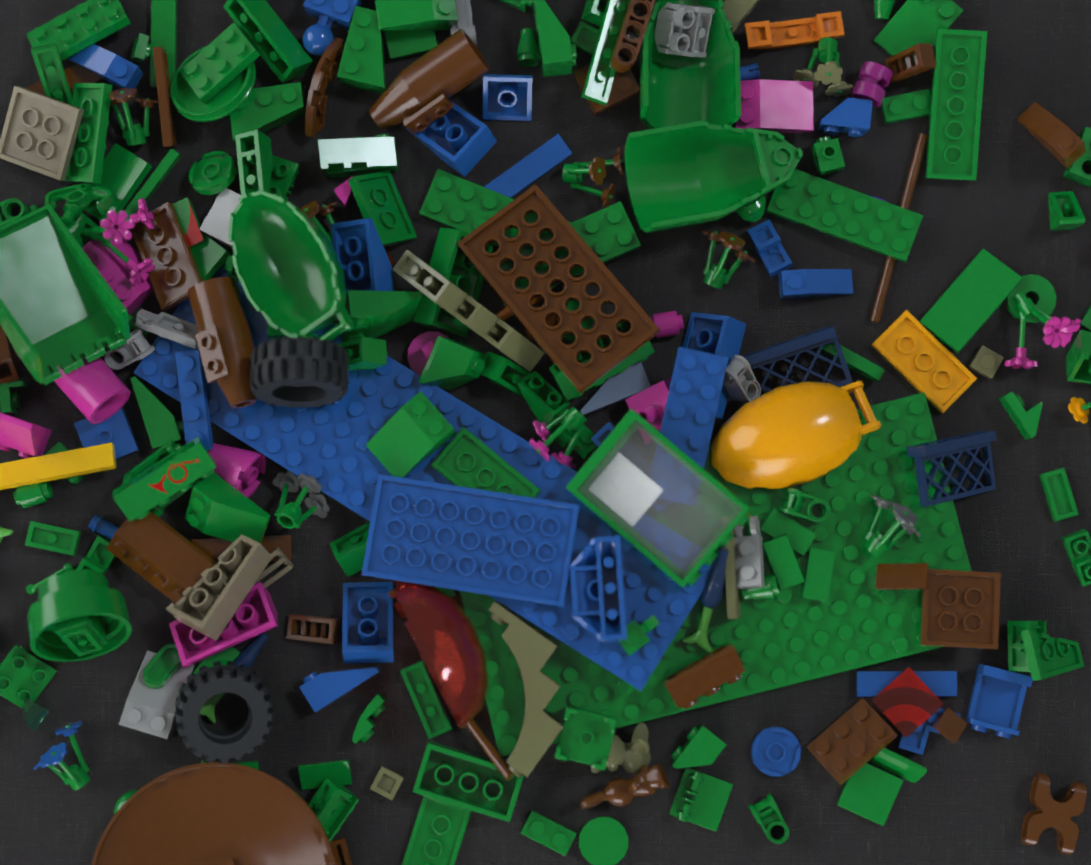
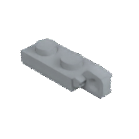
(168, 327)

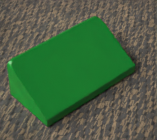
(899, 765)
(314, 774)

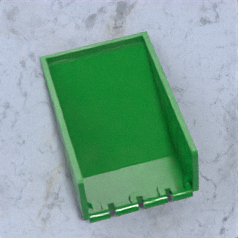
(55, 298)

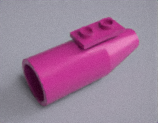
(94, 390)

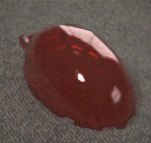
(447, 646)

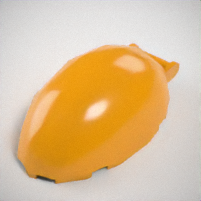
(791, 435)

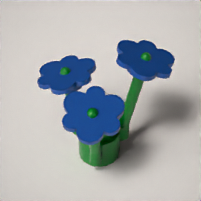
(74, 775)

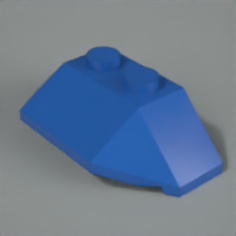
(599, 589)

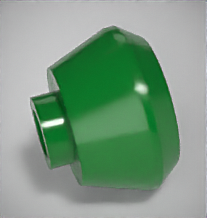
(752, 211)

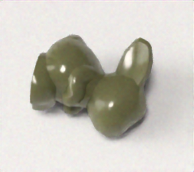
(629, 755)

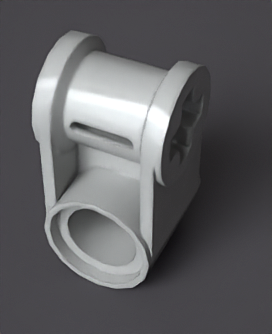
(135, 349)
(741, 382)

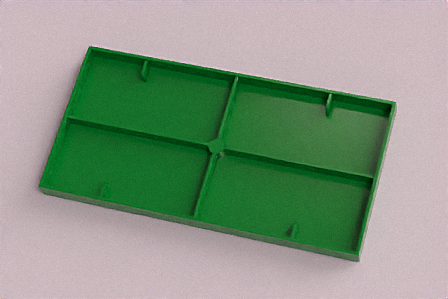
(780, 637)

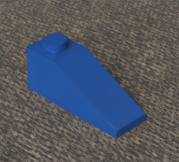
(108, 66)
(814, 283)
(330, 685)

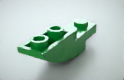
(547, 406)

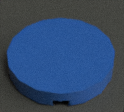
(775, 751)

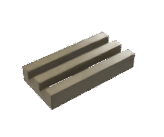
(282, 559)

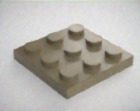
(39, 133)

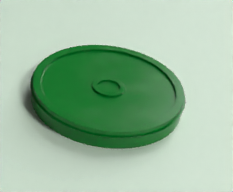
(221, 104)

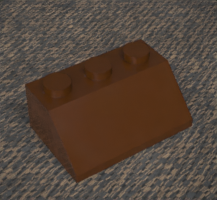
(704, 676)

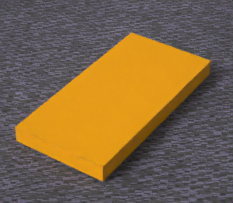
(924, 361)

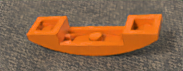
(793, 32)

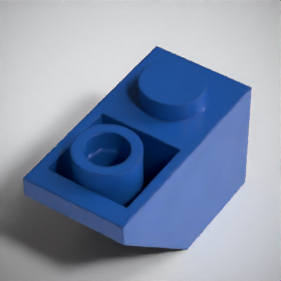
(850, 117)

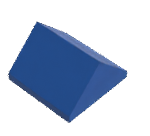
(507, 97)

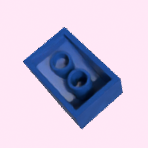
(457, 139)
(362, 256)
(367, 622)

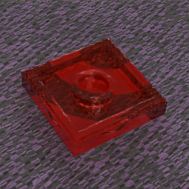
(907, 702)

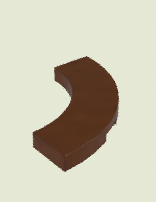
(317, 99)

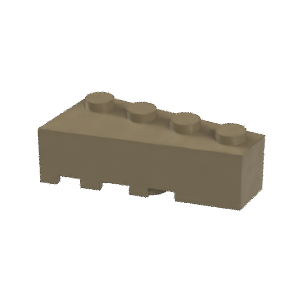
(222, 588)

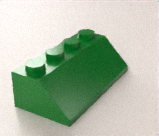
(457, 268)

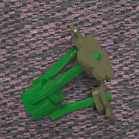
(826, 72)

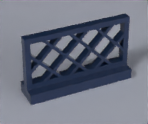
(795, 347)
(945, 448)

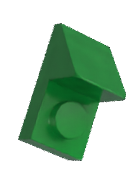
(1025, 421)

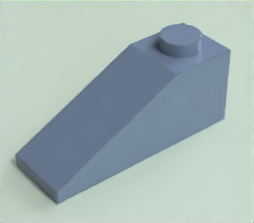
(618, 388)

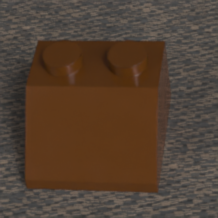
(623, 88)

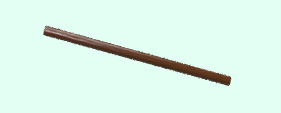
(905, 203)

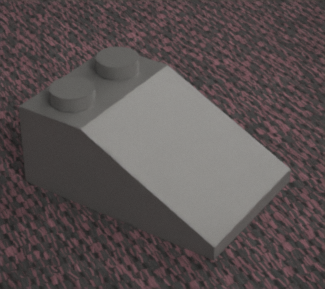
(154, 709)

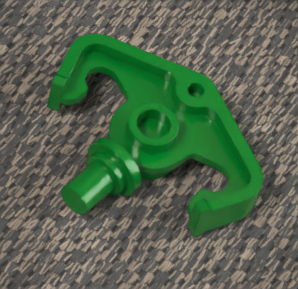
(79, 198)

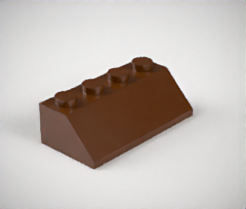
(160, 555)

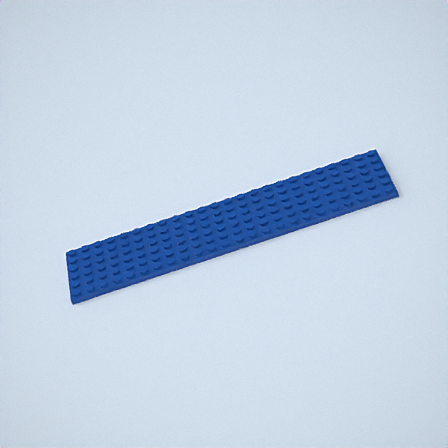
(333, 449)

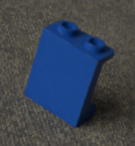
(997, 700)

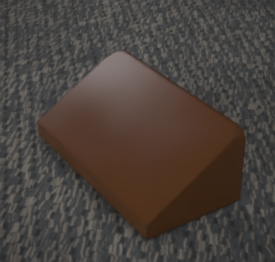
(902, 576)

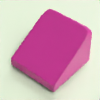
(345, 193)

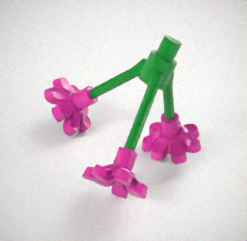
(117, 228)
(1057, 331)

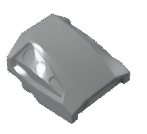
(683, 29)

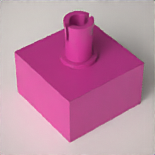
(651, 402)

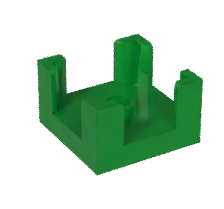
(586, 737)

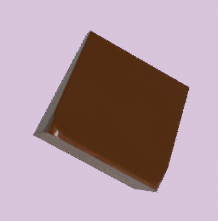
(950, 725)

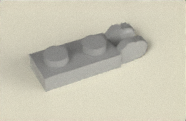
(749, 556)

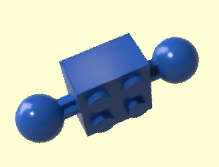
(329, 12)

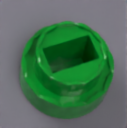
(77, 617)

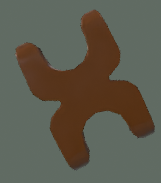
(1053, 813)

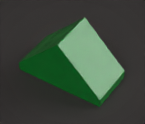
(1064, 211)

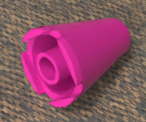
(239, 467)

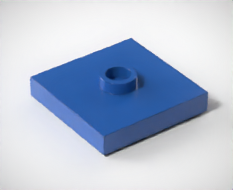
(113, 430)

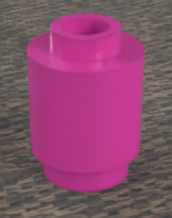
(668, 323)

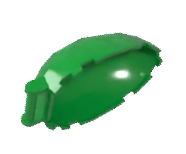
(287, 267)

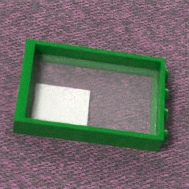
(659, 498)

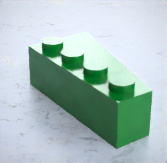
(639, 355)

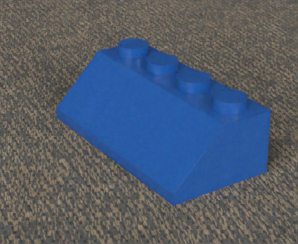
(716, 336)

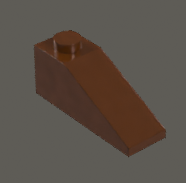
(1053, 134)

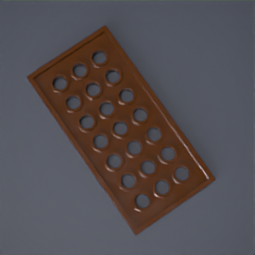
(559, 270)

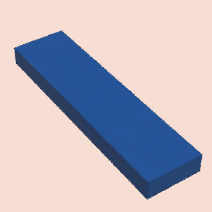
(531, 168)
(939, 682)

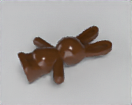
(622, 791)

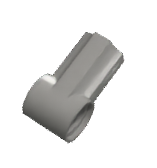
(464, 21)

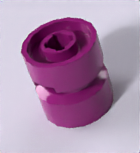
(873, 80)

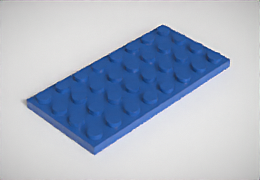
(471, 540)

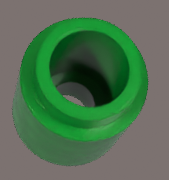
(33, 494)

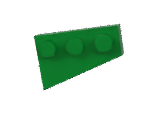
(1050, 655)

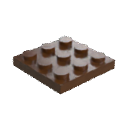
(961, 609)

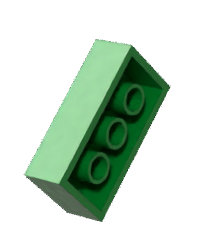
(466, 781)

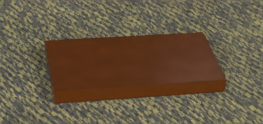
(171, 254)

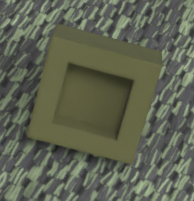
(986, 362)
(387, 782)

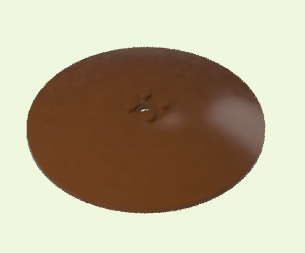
(215, 818)

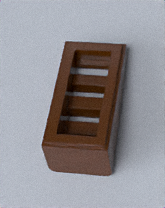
(923, 57)
(334, 628)

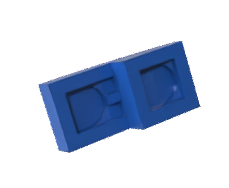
(769, 248)

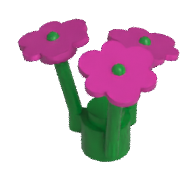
(570, 419)

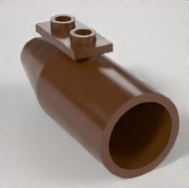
(425, 86)
(224, 337)

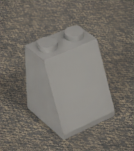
(218, 219)

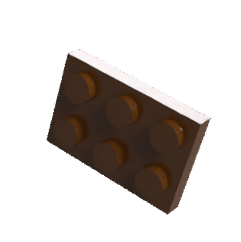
(851, 741)

